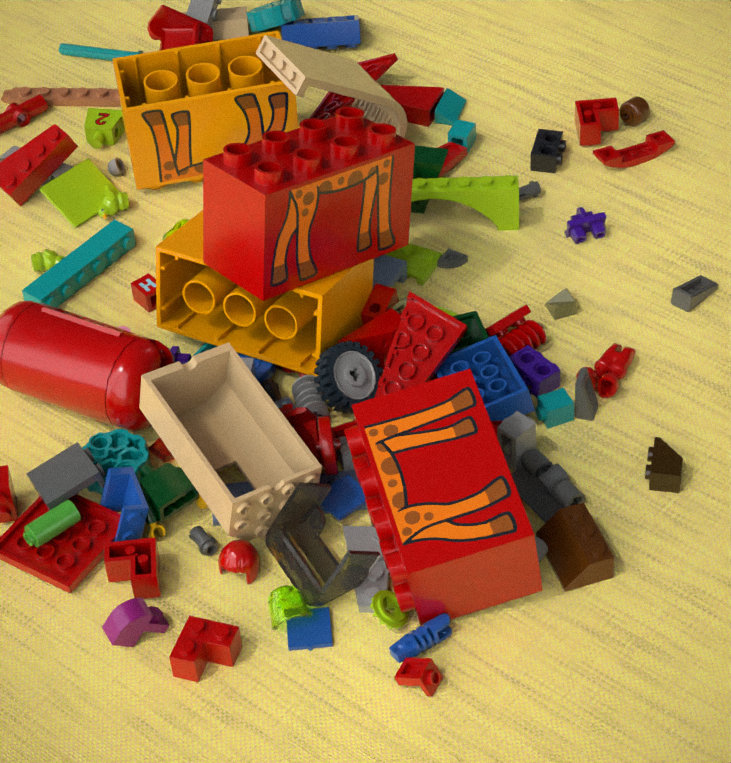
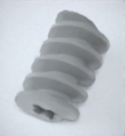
(307, 396)

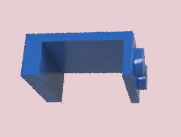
(124, 494)

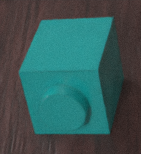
(463, 133)
(555, 408)

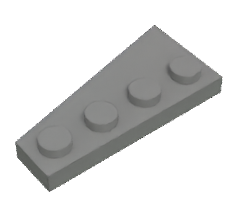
(366, 539)

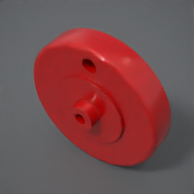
(327, 445)

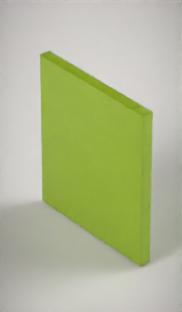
(78, 192)

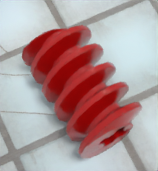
(526, 334)

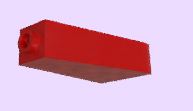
(417, 101)

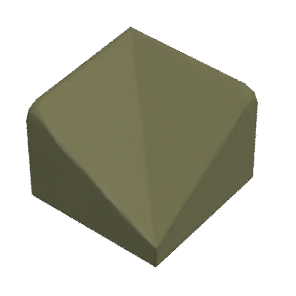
(561, 305)

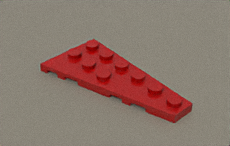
(333, 101)

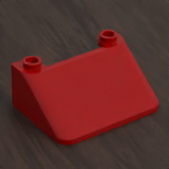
(177, 29)

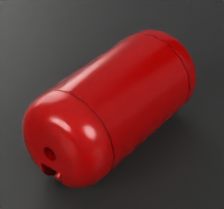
(77, 362)

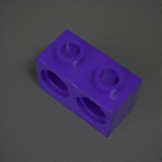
(536, 370)

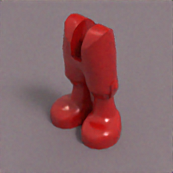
(609, 369)

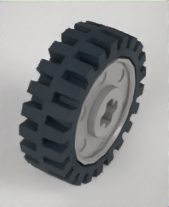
(347, 375)

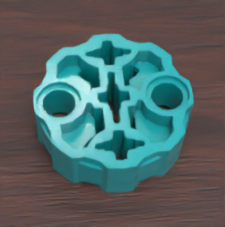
(274, 14)
(117, 450)

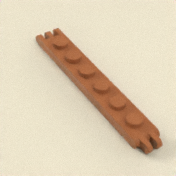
(65, 96)

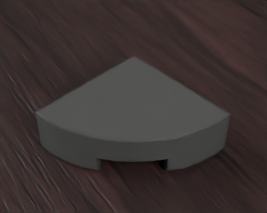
(452, 259)

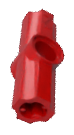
(21, 114)

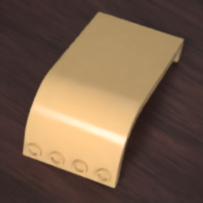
(304, 67)

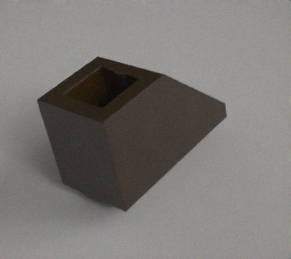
(664, 468)

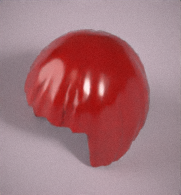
(240, 557)

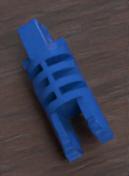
(422, 638)

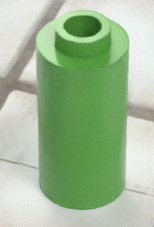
(51, 524)

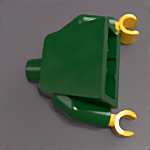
(166, 493)

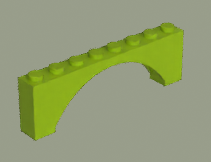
(491, 195)

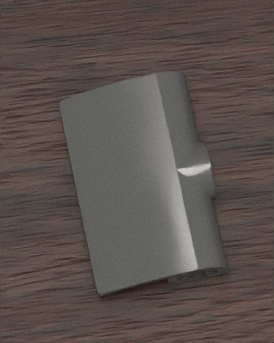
(545, 485)

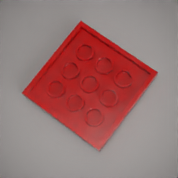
(67, 556)

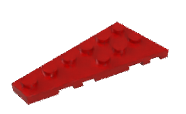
(419, 345)

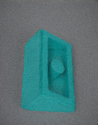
(449, 108)

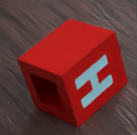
(145, 292)

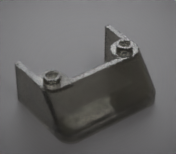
(303, 554)

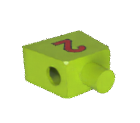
(103, 127)

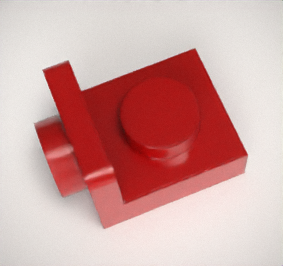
(420, 673)

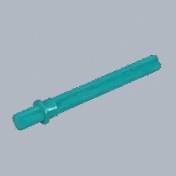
(93, 52)

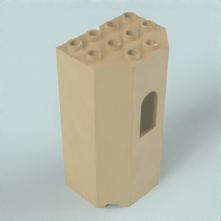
(221, 416)

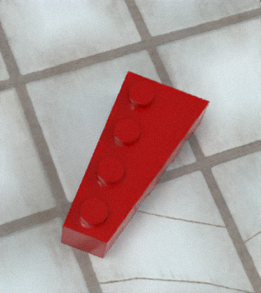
(34, 163)

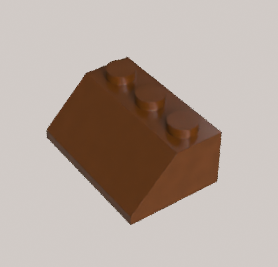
(576, 548)

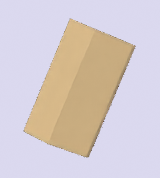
(230, 23)

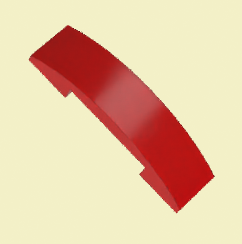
(654, 146)

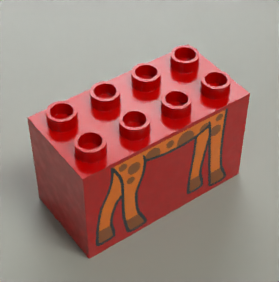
(306, 202)
(442, 499)

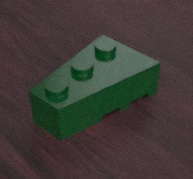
(427, 164)

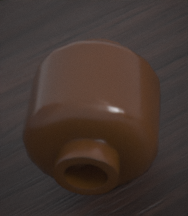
(634, 111)

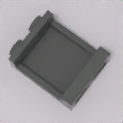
(66, 475)

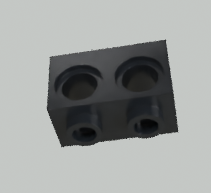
(547, 151)

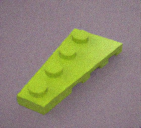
(420, 261)

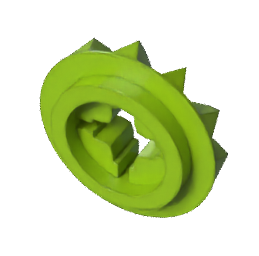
(388, 600)

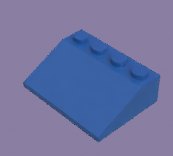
(323, 32)
(495, 377)

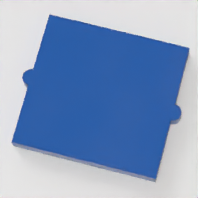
(344, 498)
(311, 631)

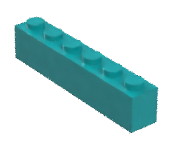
(81, 265)

